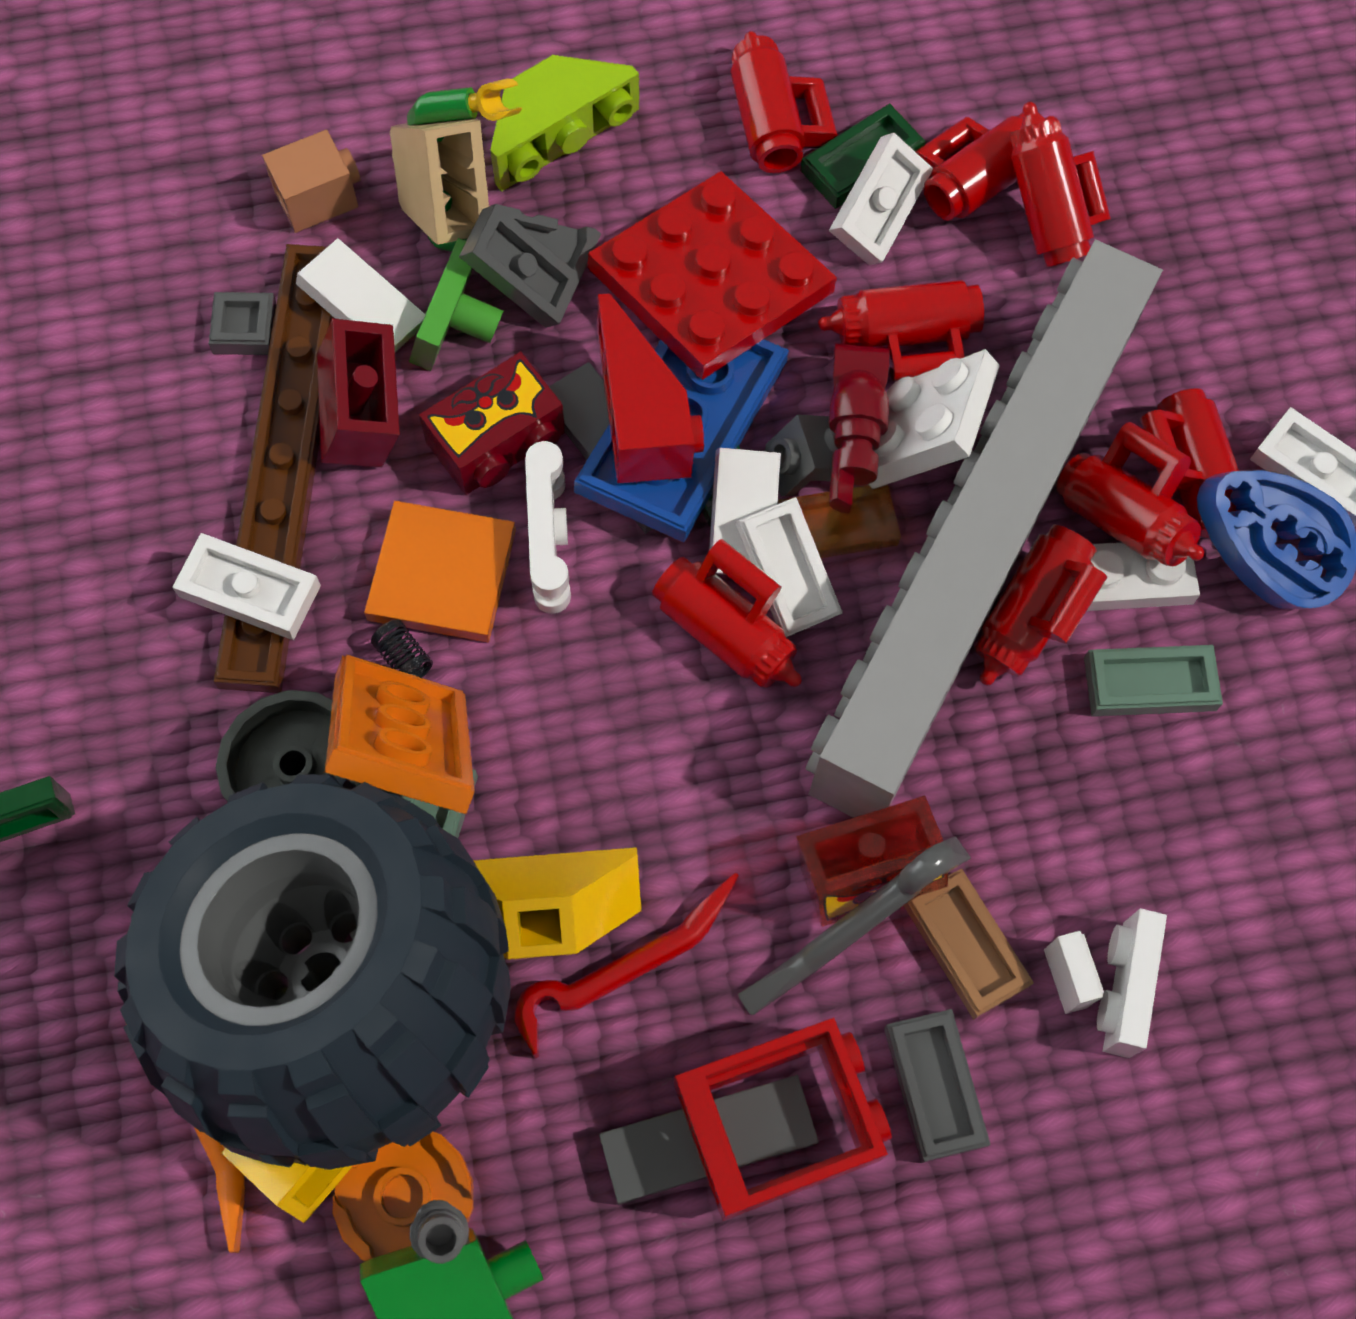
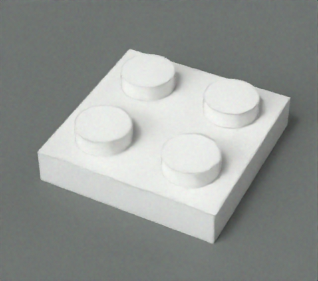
(935, 417)

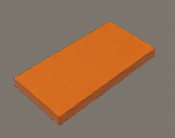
(400, 734)

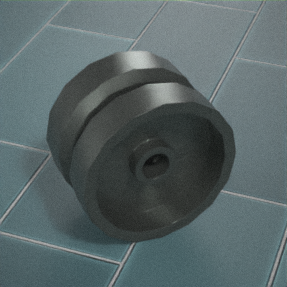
(275, 742)

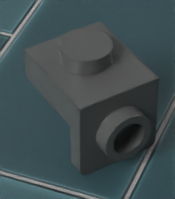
(805, 452)

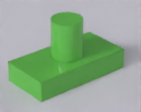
(455, 310)

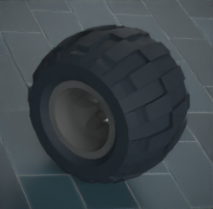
(368, 1028)

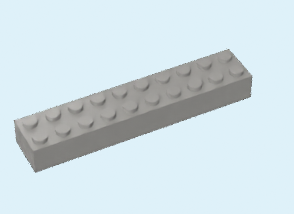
(978, 533)

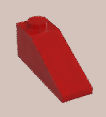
(645, 403)

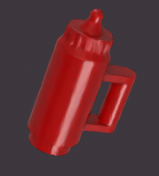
(770, 109)
(975, 171)
(1057, 190)
(910, 317)
(1194, 428)
(1129, 507)
(1040, 603)
(725, 619)

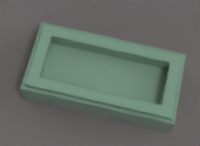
(1152, 680)

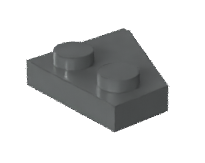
(530, 259)

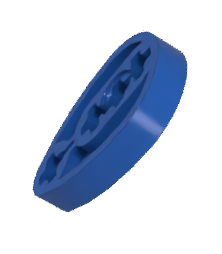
(1249, 545)

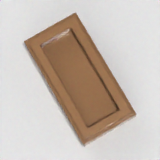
(968, 945)

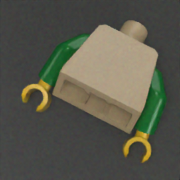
(442, 159)

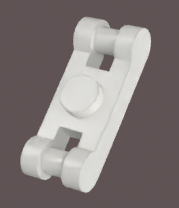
(546, 527)

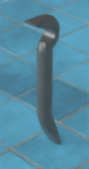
(855, 924)

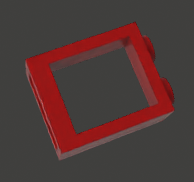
(842, 1064)

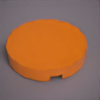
(358, 1203)

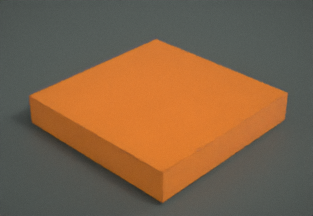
(441, 571)

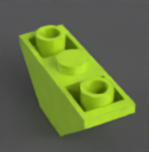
(562, 108)

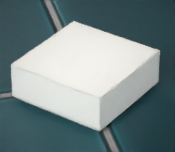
(1074, 972)

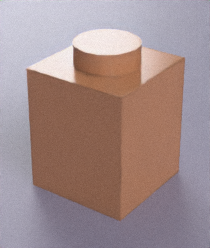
(313, 180)

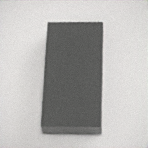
(936, 1086)

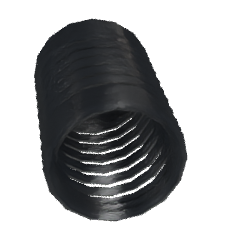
(395, 638)

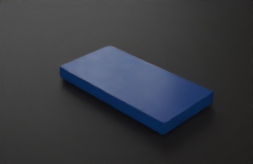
(727, 406)

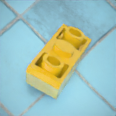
(563, 898)

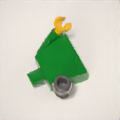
(446, 1272)

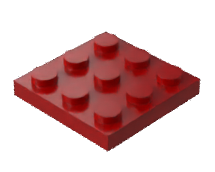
(711, 274)

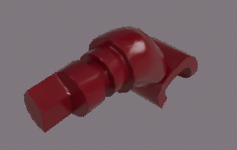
(857, 418)

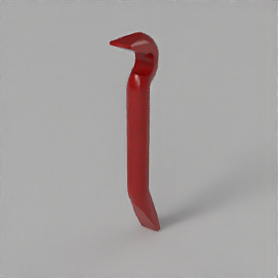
(621, 970)

